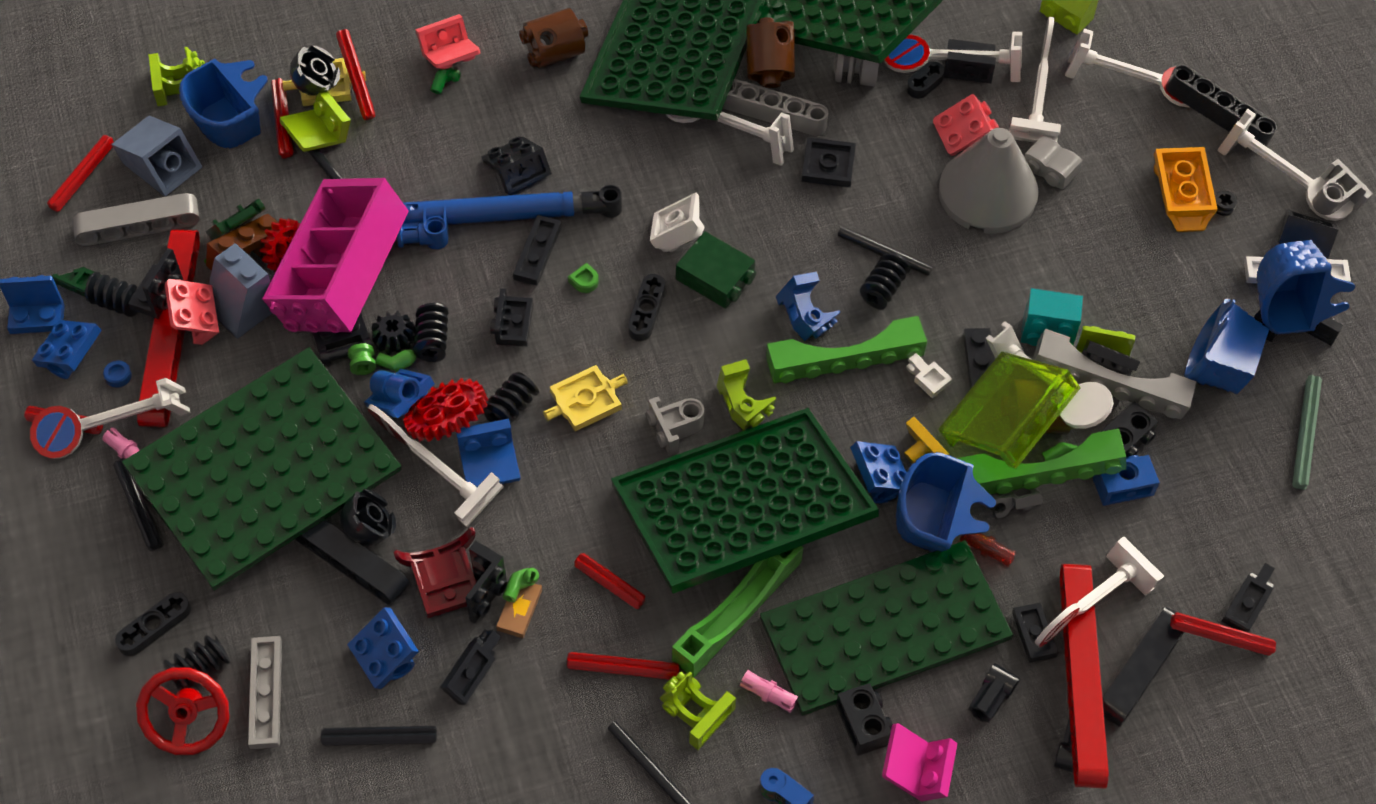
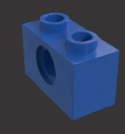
(1141, 483)

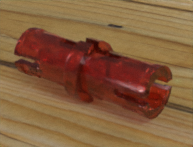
(1005, 554)

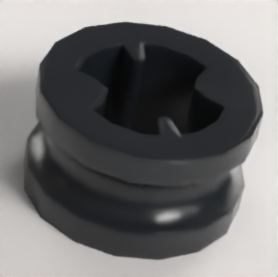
(1230, 198)

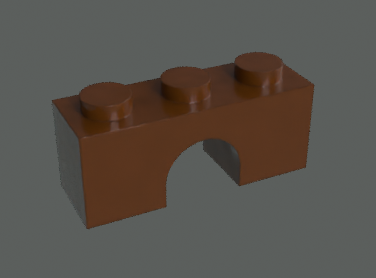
(246, 237)

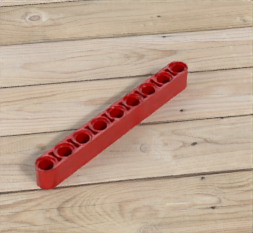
(165, 341)
(1083, 682)

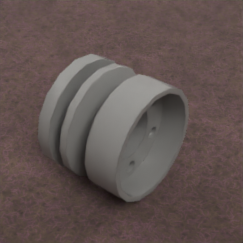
(866, 69)

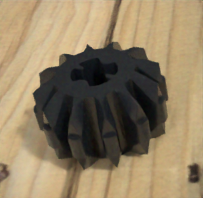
(393, 332)

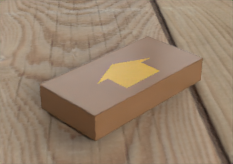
(517, 614)

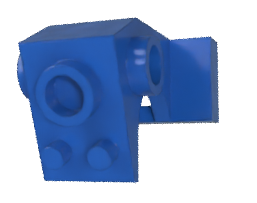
(799, 307)

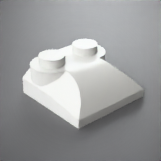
(677, 224)

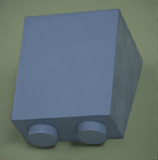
(158, 154)
(239, 290)

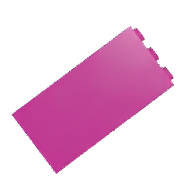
(336, 255)

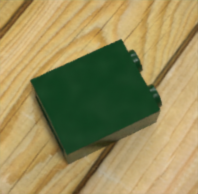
(715, 270)

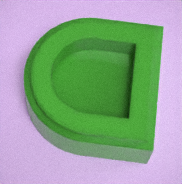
(584, 279)

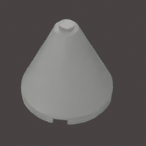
(989, 185)

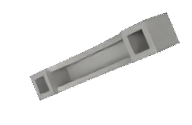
(1165, 395)

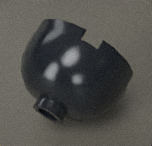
(314, 71)
(366, 518)

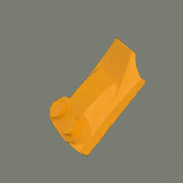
(1186, 187)

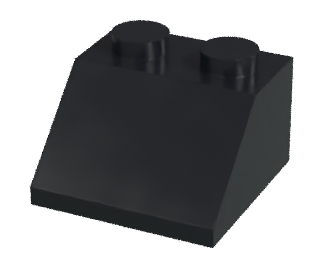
(1303, 227)

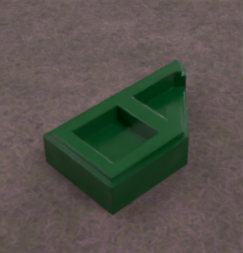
(75, 280)

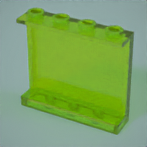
(1010, 407)

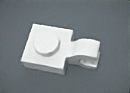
(929, 378)

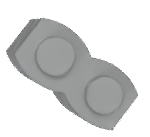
(1053, 162)

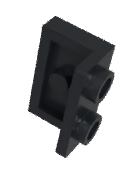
(512, 319)

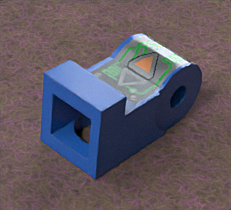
(783, 789)

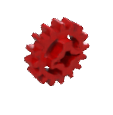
(278, 241)

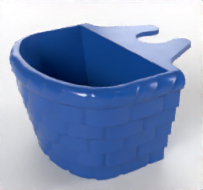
(223, 101)
(1297, 288)
(1227, 349)
(937, 502)

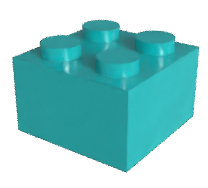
(1053, 312)

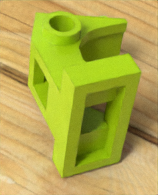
(164, 76)
(731, 385)
(678, 694)

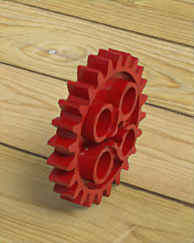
(445, 410)

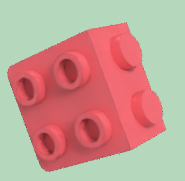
(446, 42)
(964, 124)
(192, 309)

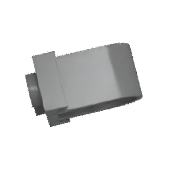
(1340, 189)
(673, 422)

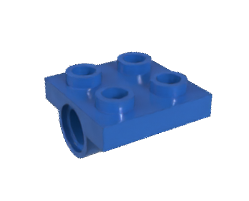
(66, 347)
(397, 391)
(880, 469)
(384, 649)

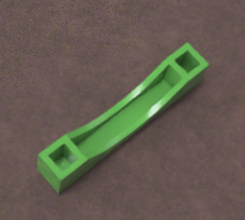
(797, 360)
(1097, 455)
(708, 636)

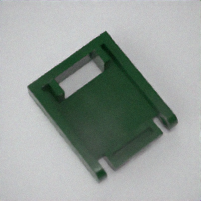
(242, 216)

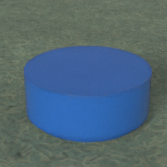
(117, 374)

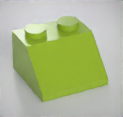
(1070, 13)

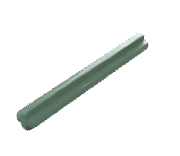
(1307, 432)

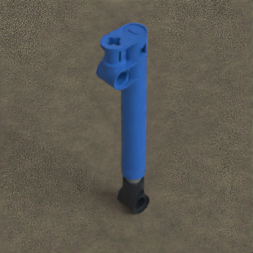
(429, 220)

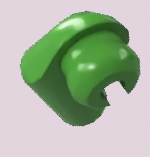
(399, 361)
(1058, 450)
(519, 581)

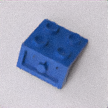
(32, 303)
(487, 450)

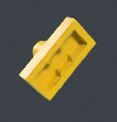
(925, 441)

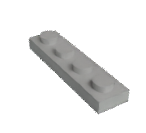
(265, 692)

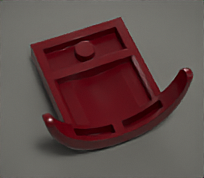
(442, 574)

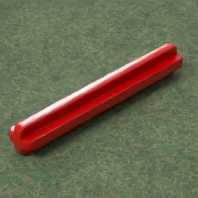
(355, 74)
(280, 107)
(80, 173)
(1223, 634)
(622, 665)

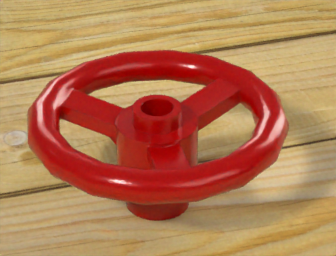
(182, 710)

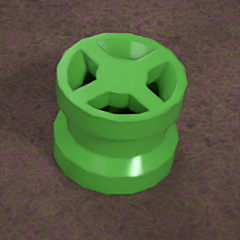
(361, 359)

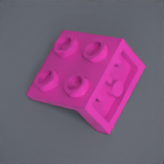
(919, 765)

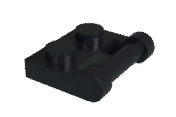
(330, 340)

